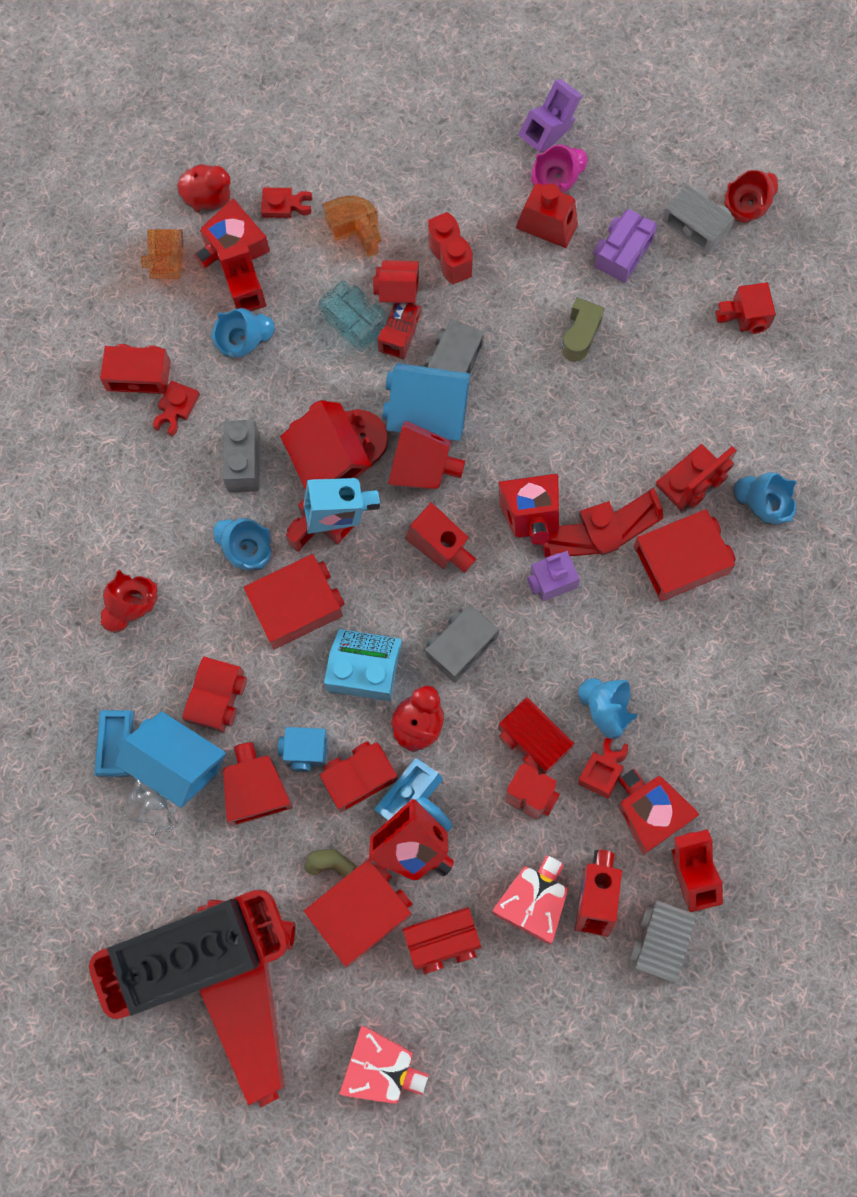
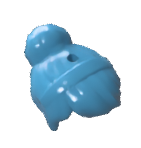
(254, 328)
(758, 491)
(231, 533)
(607, 705)

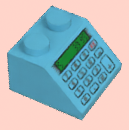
(363, 665)

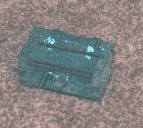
(352, 314)

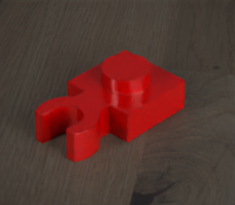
(280, 202)
(176, 404)
(603, 771)

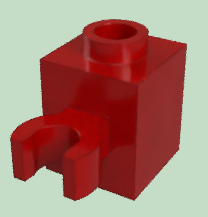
(750, 306)

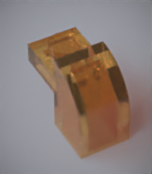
(353, 216)
(164, 253)

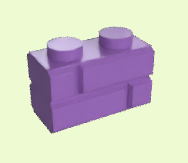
(625, 245)

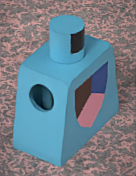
(336, 503)

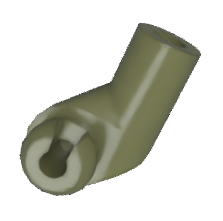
(327, 859)

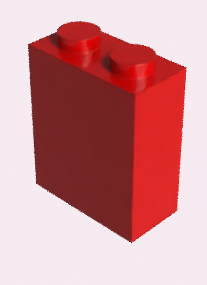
(325, 444)
(684, 554)
(294, 600)
(359, 912)

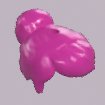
(556, 161)

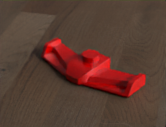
(603, 529)

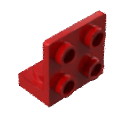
(694, 475)

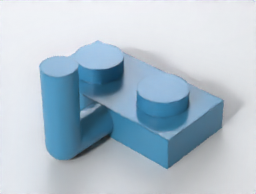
(415, 783)

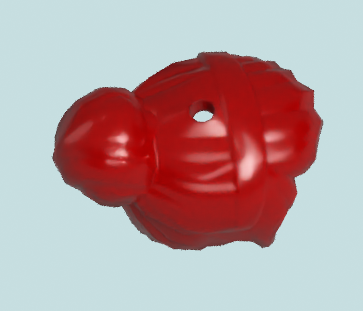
(754, 187)
(206, 191)
(118, 605)
(425, 708)

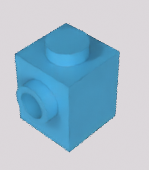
(303, 748)

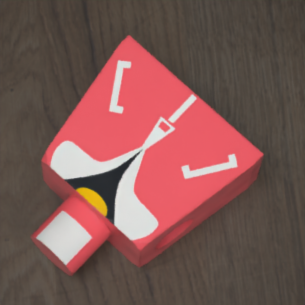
(535, 900)
(381, 1069)

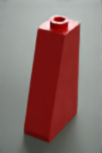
(248, 1031)

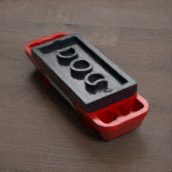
(188, 954)

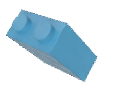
(428, 399)
(169, 758)

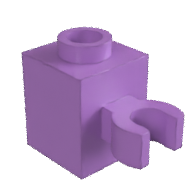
(553, 576)

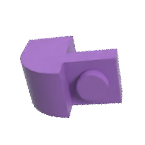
(553, 119)

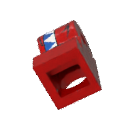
(399, 329)

